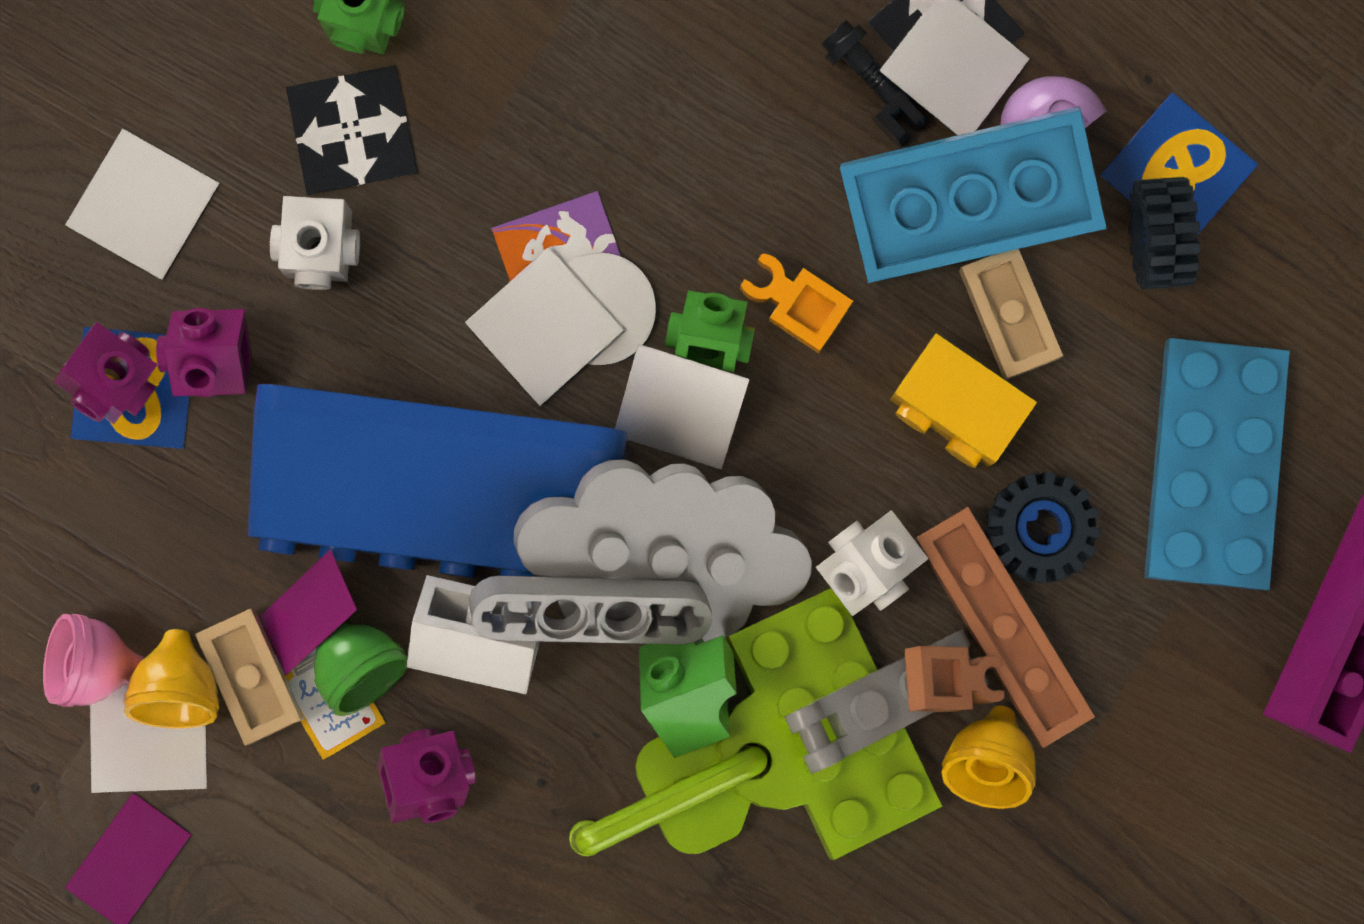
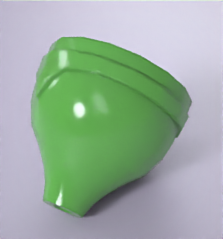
(357, 667)

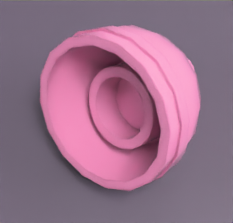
(85, 661)

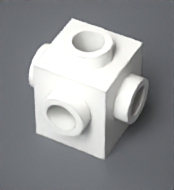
(302, 225)
(871, 563)

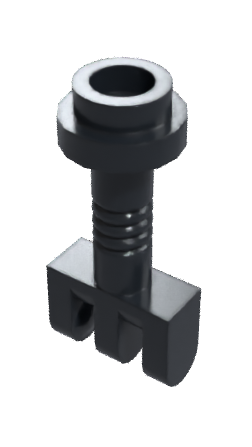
(845, 44)

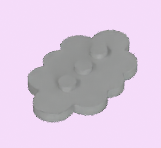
(667, 530)

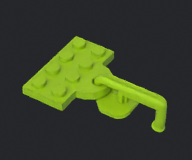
(708, 792)

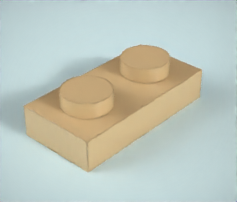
(1010, 313)
(249, 676)

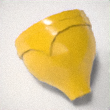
(172, 686)
(991, 762)

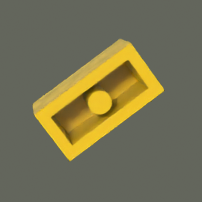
(961, 403)

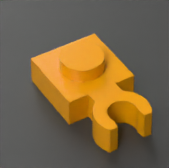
(804, 308)

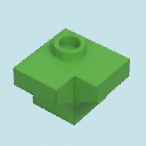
(687, 692)

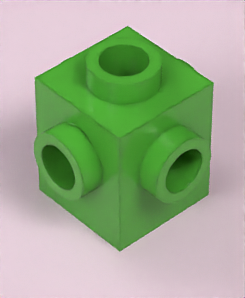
(361, 26)
(711, 331)

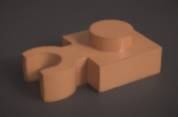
(947, 679)

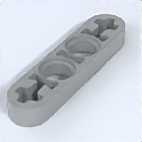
(593, 600)

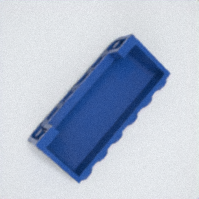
(408, 477)

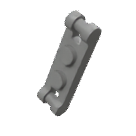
(860, 712)

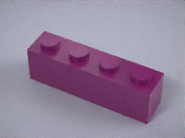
(1324, 675)

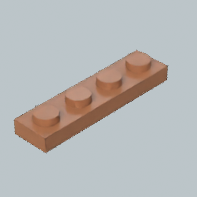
(1004, 628)

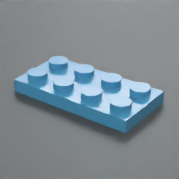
(973, 195)
(1217, 464)

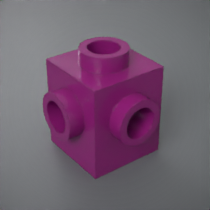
(206, 352)
(109, 354)
(425, 776)

